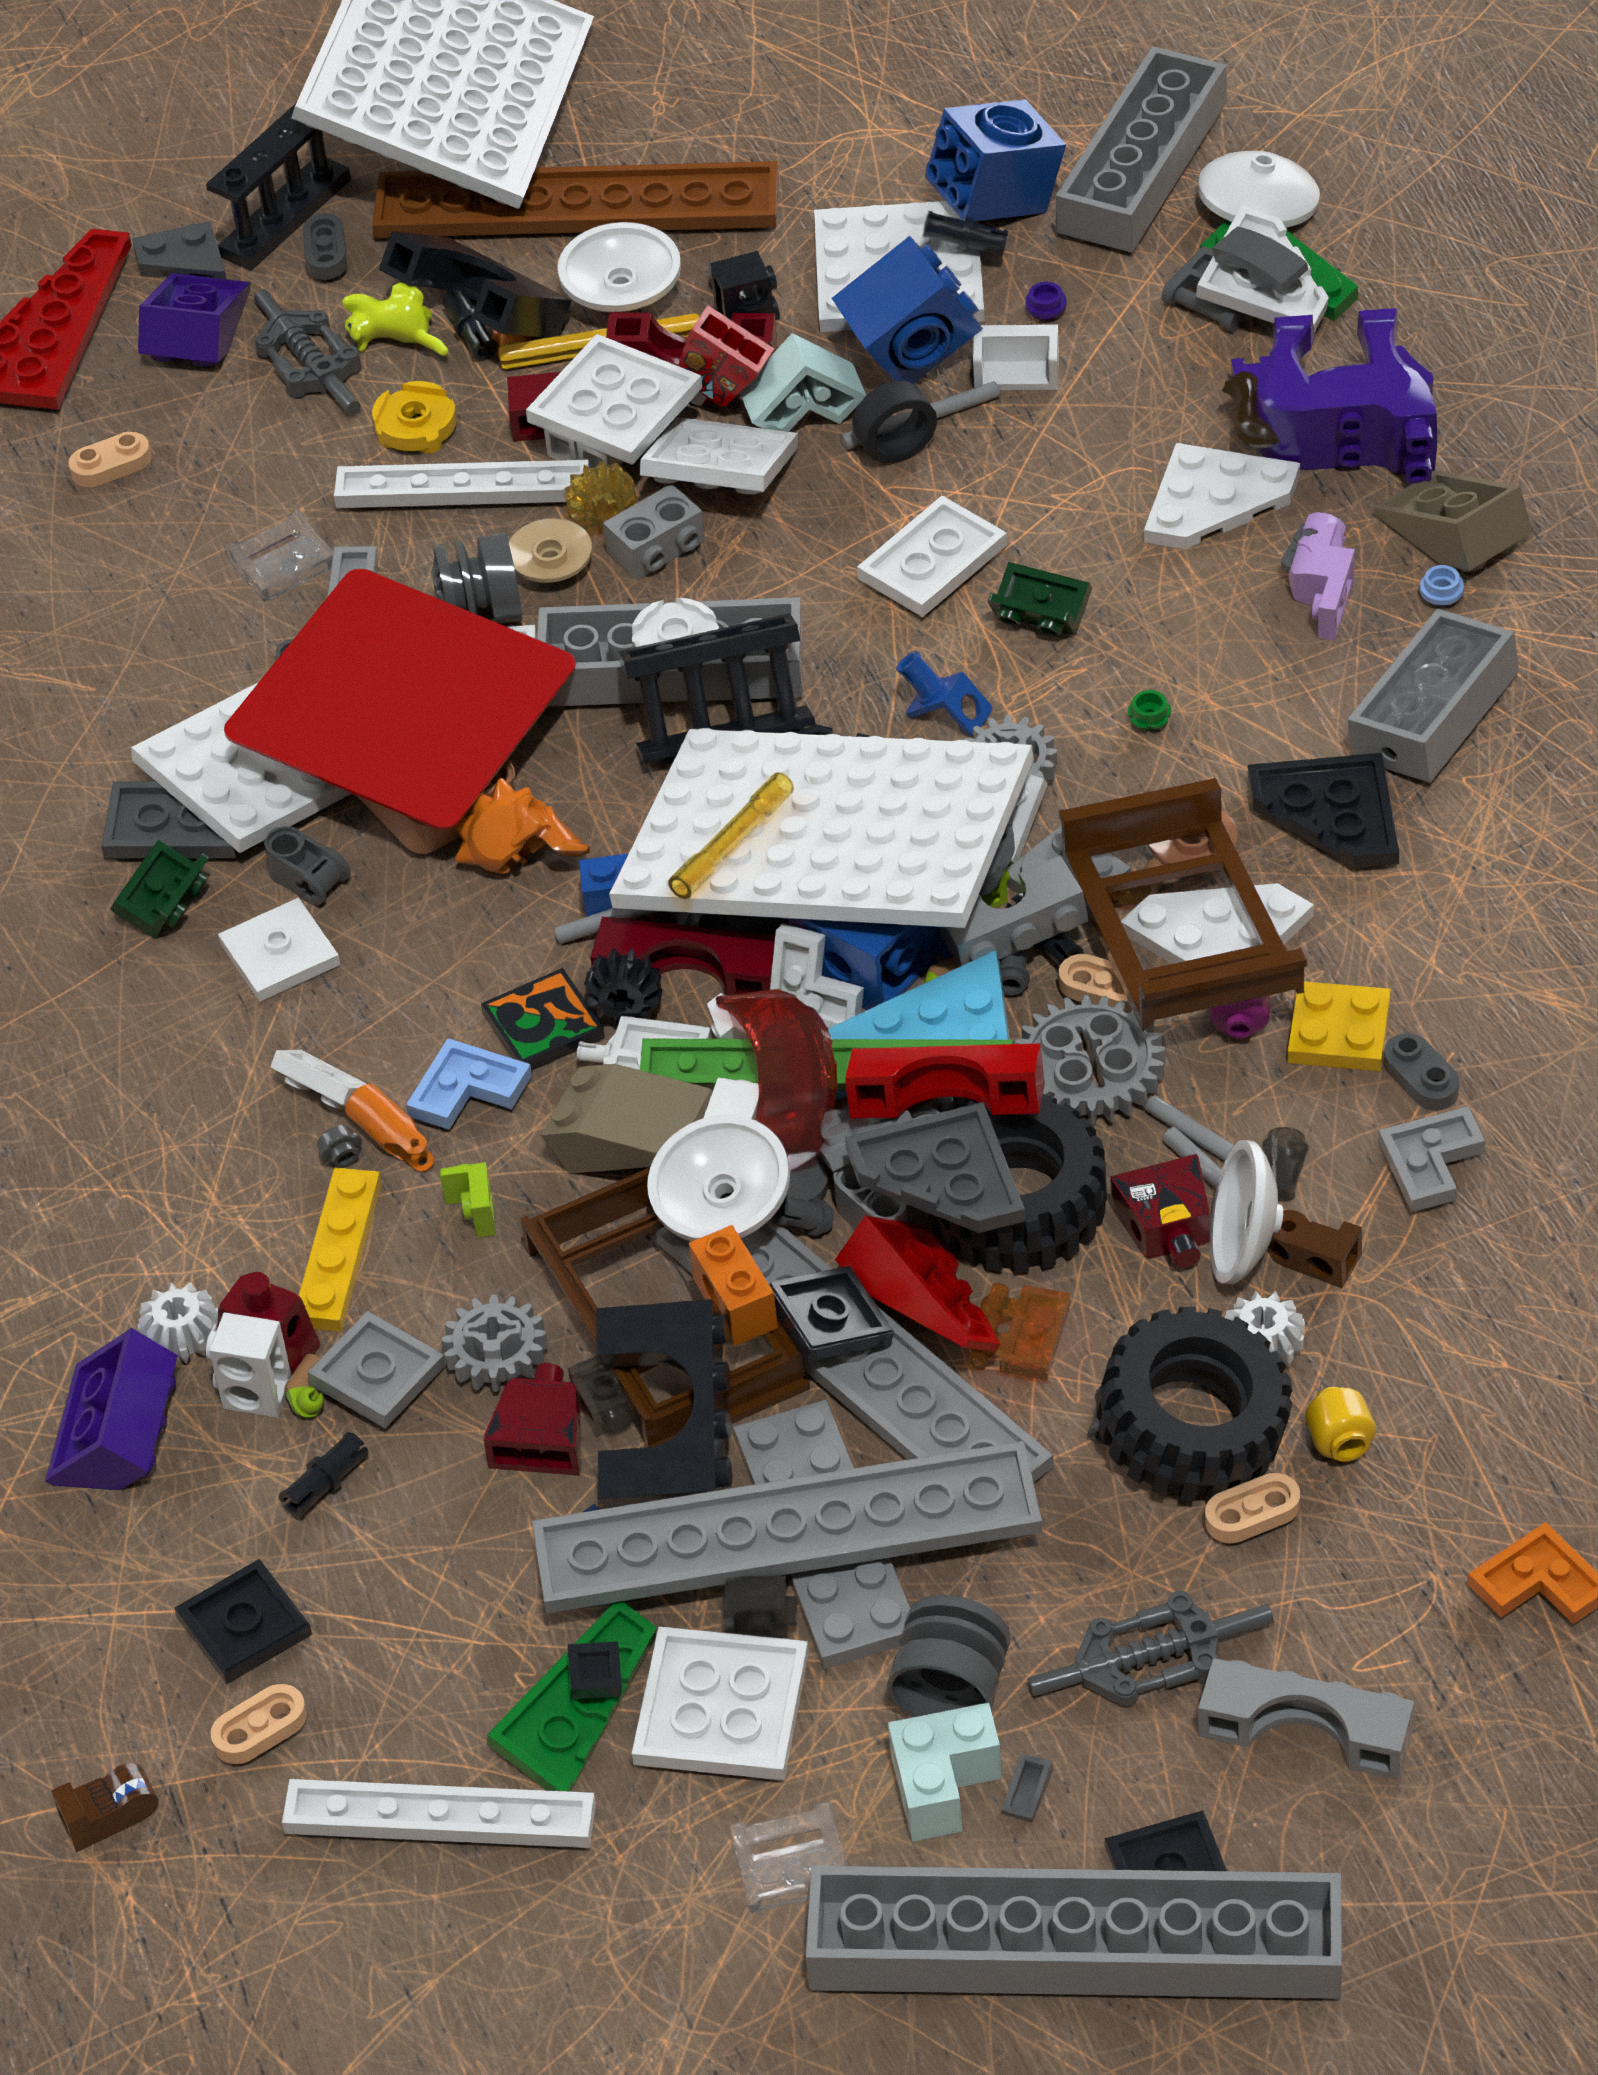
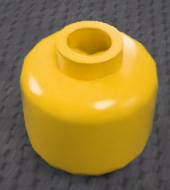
(1340, 1423)

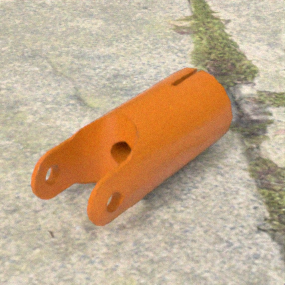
(388, 1126)

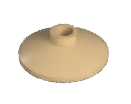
(550, 550)

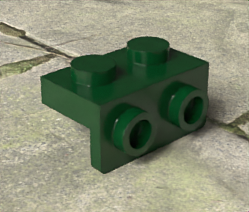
(1040, 599)
(158, 887)

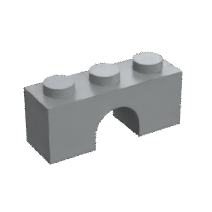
(1049, 907)

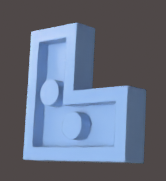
(462, 1073)

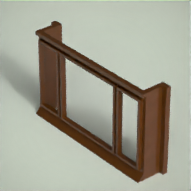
(1190, 983)
(752, 1385)

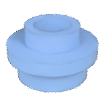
(1442, 585)

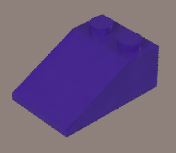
(191, 318)

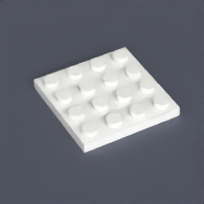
(860, 236)
(226, 784)

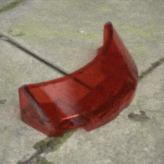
(792, 1064)

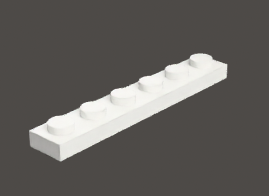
(454, 483)
(439, 1813)

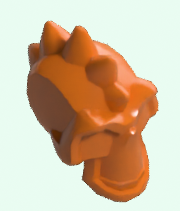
(511, 827)

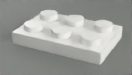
(932, 556)

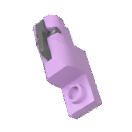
(1321, 570)

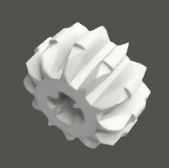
(179, 1320)
(1275, 1321)

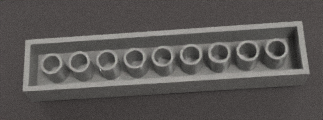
(1075, 1932)

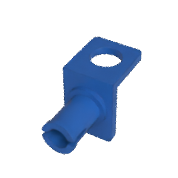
(942, 693)

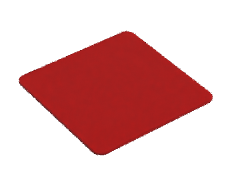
(400, 698)

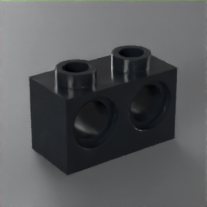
(744, 285)

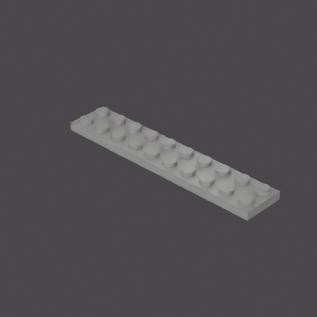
(894, 1387)
(786, 1526)

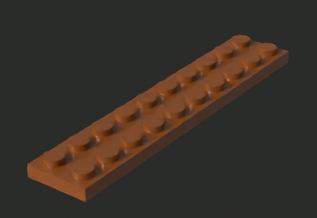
(585, 198)

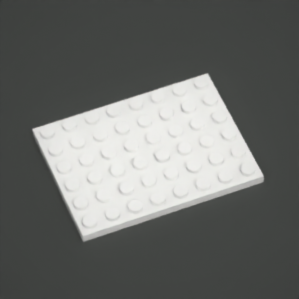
(447, 85)
(863, 838)

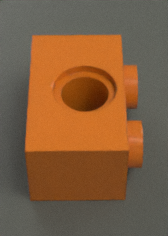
(734, 1283)

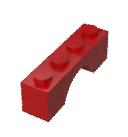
(894, 1078)

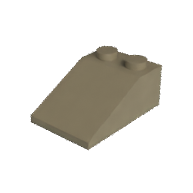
(1458, 518)
(620, 1117)

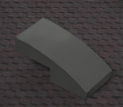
(1264, 258)

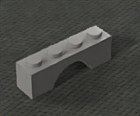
(1249, 1700)

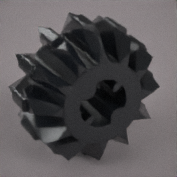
(623, 986)

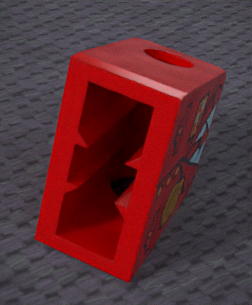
(723, 356)

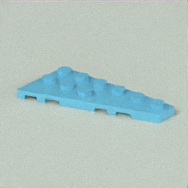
(952, 1006)

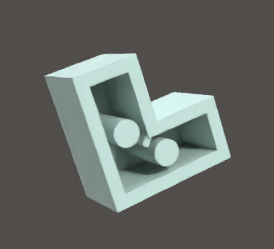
(801, 380)
(936, 1757)

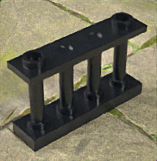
(291, 205)
(729, 646)

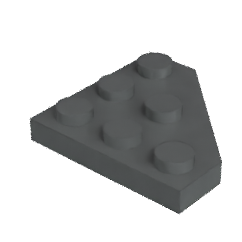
(941, 1166)

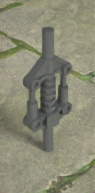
(321, 371)
(1197, 1634)

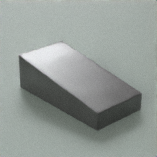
(1027, 1787)

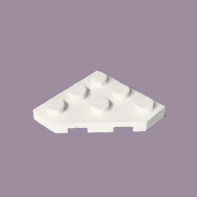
(1232, 285)
(1215, 491)
(1210, 921)

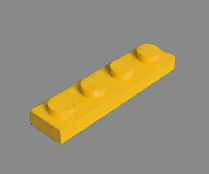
(339, 1246)

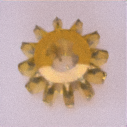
(599, 495)

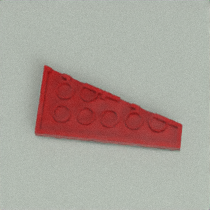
(50, 331)

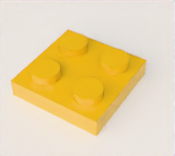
(1339, 1026)

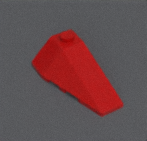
(915, 1275)

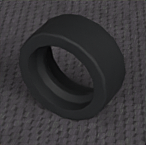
(882, 404)

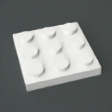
(614, 399)
(718, 455)
(720, 1703)

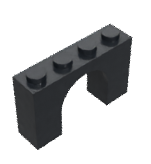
(503, 296)
(689, 1339)

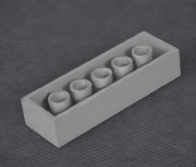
(1141, 149)
(600, 631)

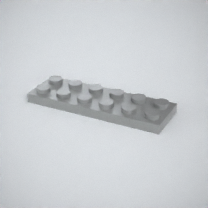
(846, 1607)

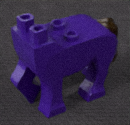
(1342, 414)

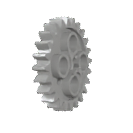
(1124, 1056)

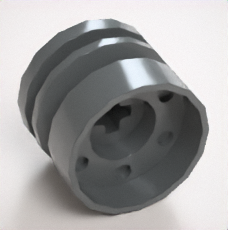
(480, 580)
(948, 1656)

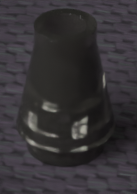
(1286, 1155)

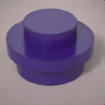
(1045, 300)

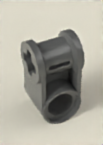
(303, 864)

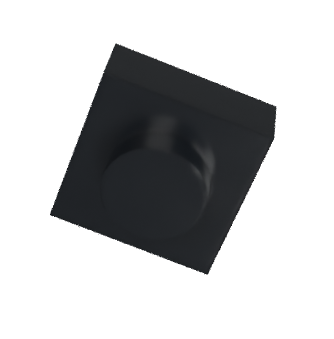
(594, 1670)

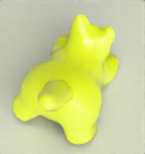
(398, 318)

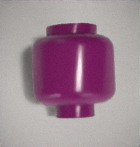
(1242, 1017)

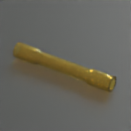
(702, 864)

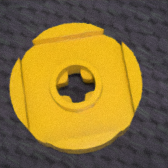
(424, 434)

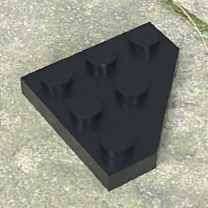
(1332, 804)

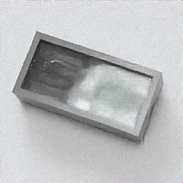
(1434, 694)

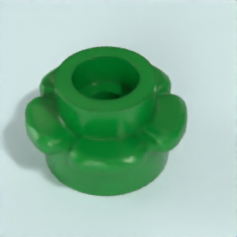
(1149, 710)

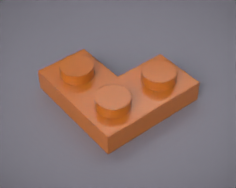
(1535, 1565)

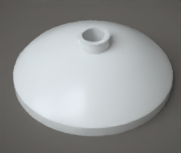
(1260, 183)
(619, 267)
(716, 1159)
(1243, 1213)

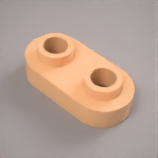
(110, 459)
(1097, 975)
(1250, 1508)
(256, 1723)

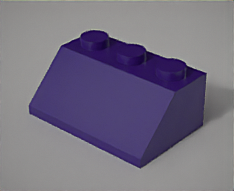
(113, 1415)

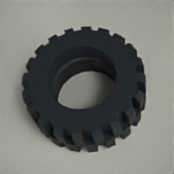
(1057, 1214)
(1205, 1352)

